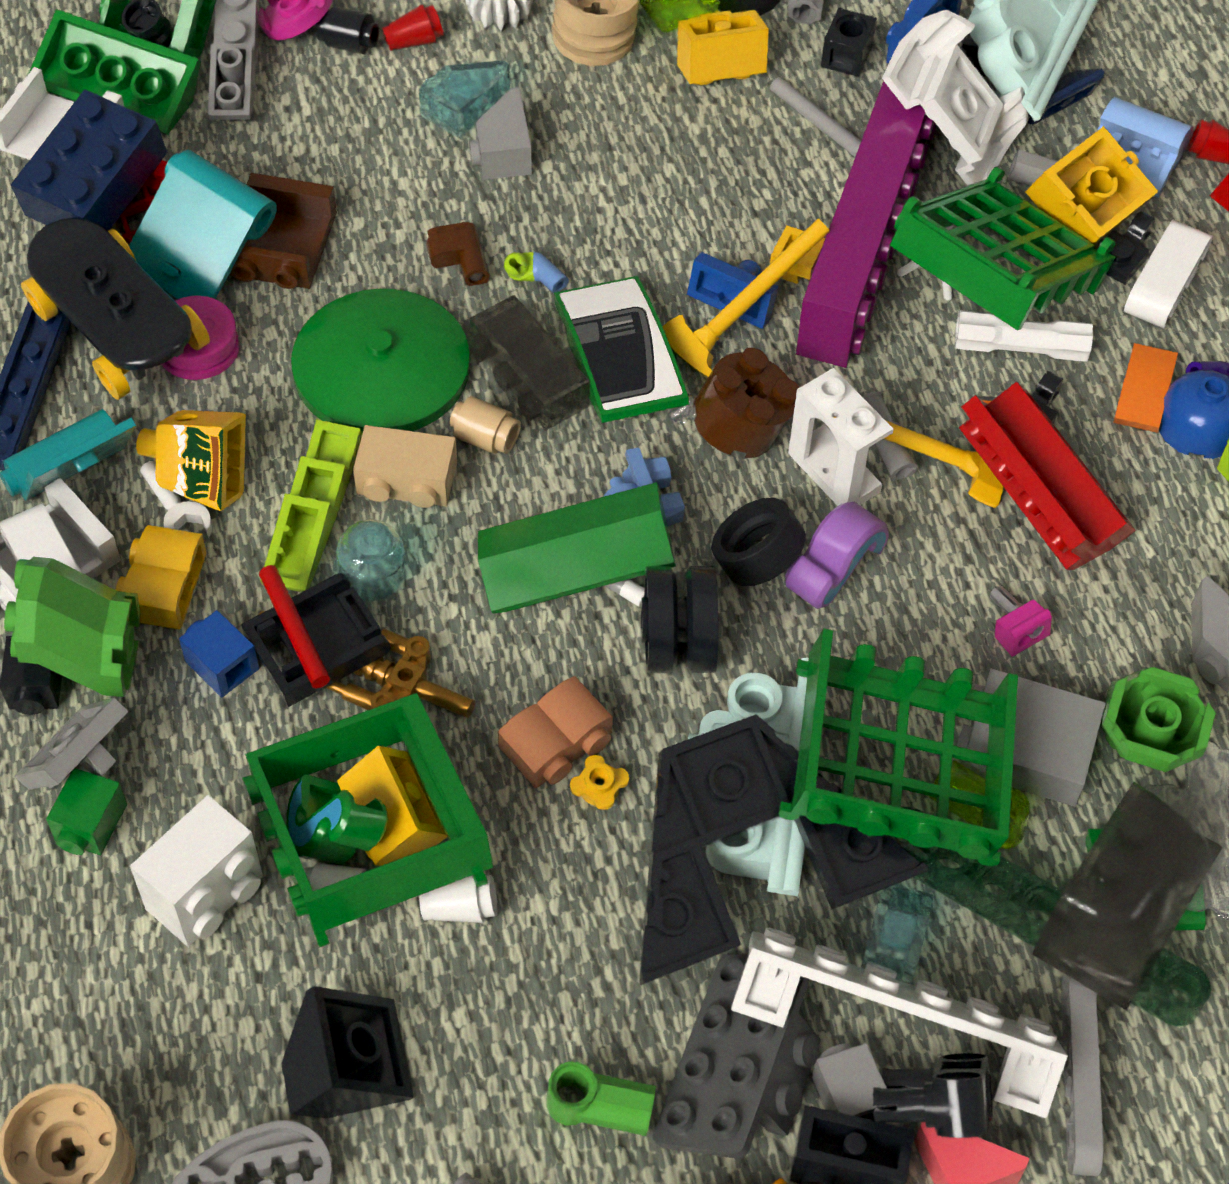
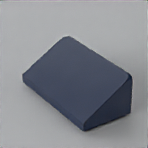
(1070, 90)

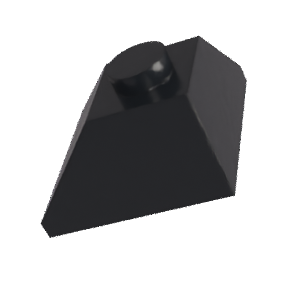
(344, 1055)

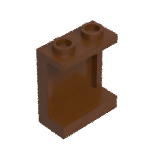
(296, 237)

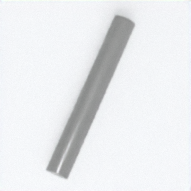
(815, 115)

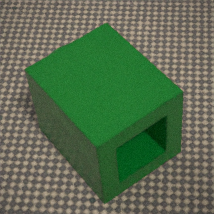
(86, 812)

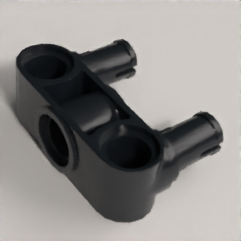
(948, 1097)

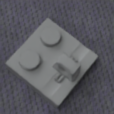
(73, 745)

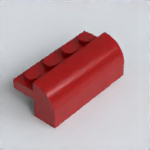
(1045, 476)

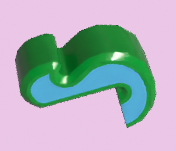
(329, 824)

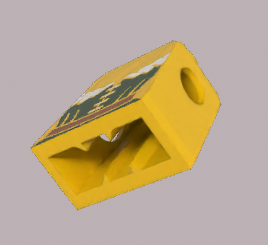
(199, 455)

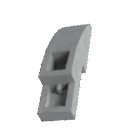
(233, 60)

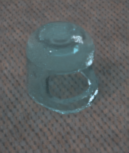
(371, 559)

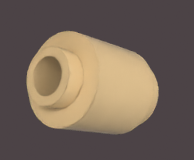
(485, 425)

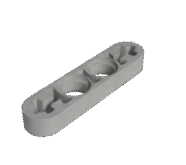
(1082, 1079)

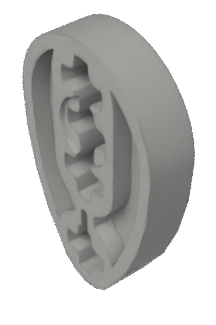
(261, 1149)

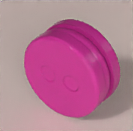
(223, 344)

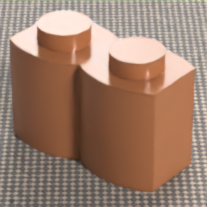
(556, 732)

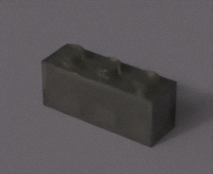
(528, 363)

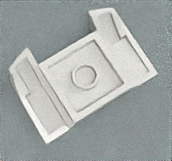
(938, 75)

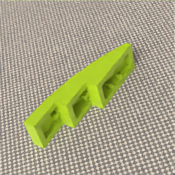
(313, 503)

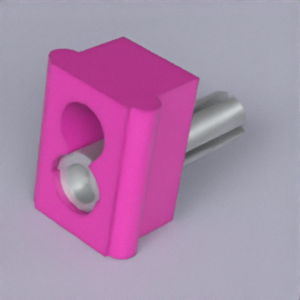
(1022, 624)

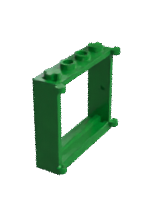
(360, 895)

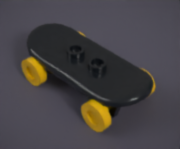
(108, 300)

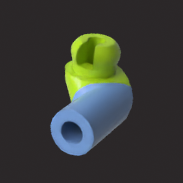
(535, 267)

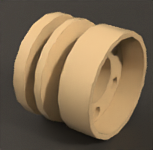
(594, 29)
(54, 1124)

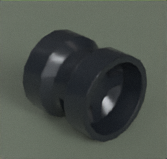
(147, 21)

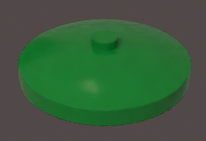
(381, 360)

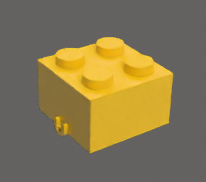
(1093, 187)

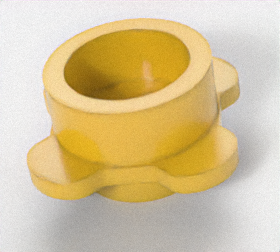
(602, 795)

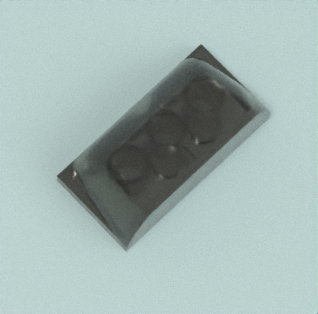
(1127, 897)

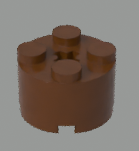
(744, 403)

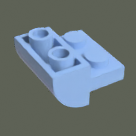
(1151, 136)

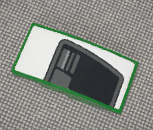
(621, 349)

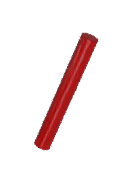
(294, 626)

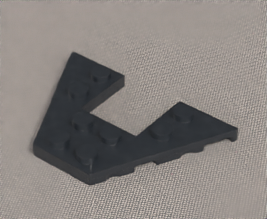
(720, 789)

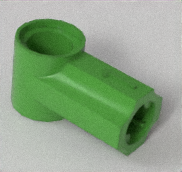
(607, 1100)

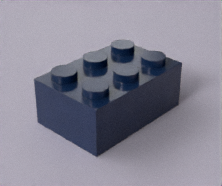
(90, 163)

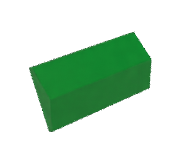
(102, 59)
(574, 548)

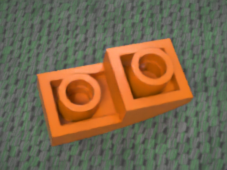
(1145, 387)

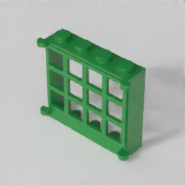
(1067, 257)
(907, 689)

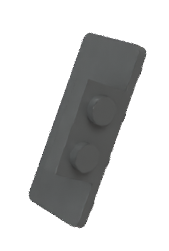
(736, 1073)

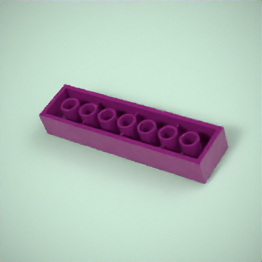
(862, 231)

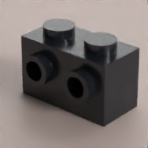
(849, 1150)

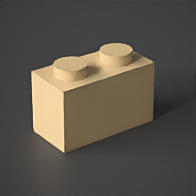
(405, 466)

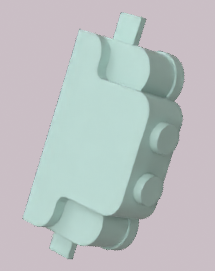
(1028, 44)
(775, 848)

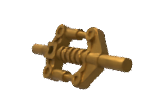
(402, 679)

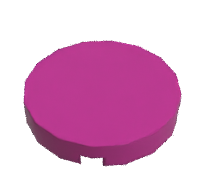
(291, 17)

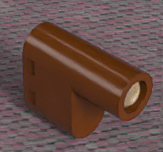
(458, 245)

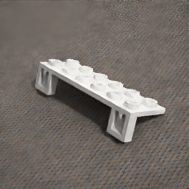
(1032, 1054)

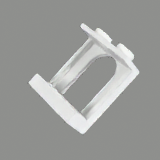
(836, 454)

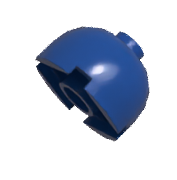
(1197, 413)

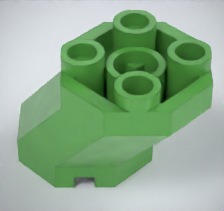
(73, 625)
(1157, 719)

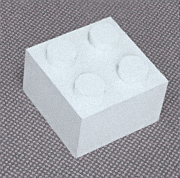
(198, 871)

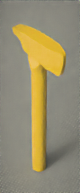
(697, 345)
(984, 484)

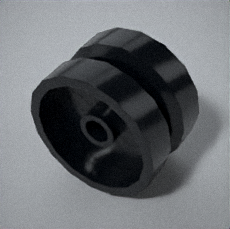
(677, 620)

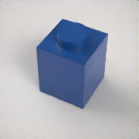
(219, 653)

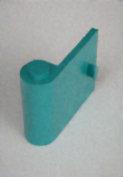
(65, 454)

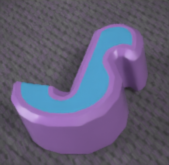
(835, 553)

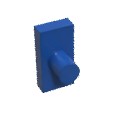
(720, 283)

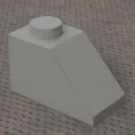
(502, 139)
(1211, 632)

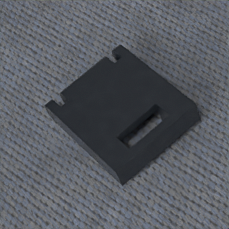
(340, 630)

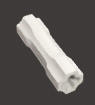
(1056, 339)

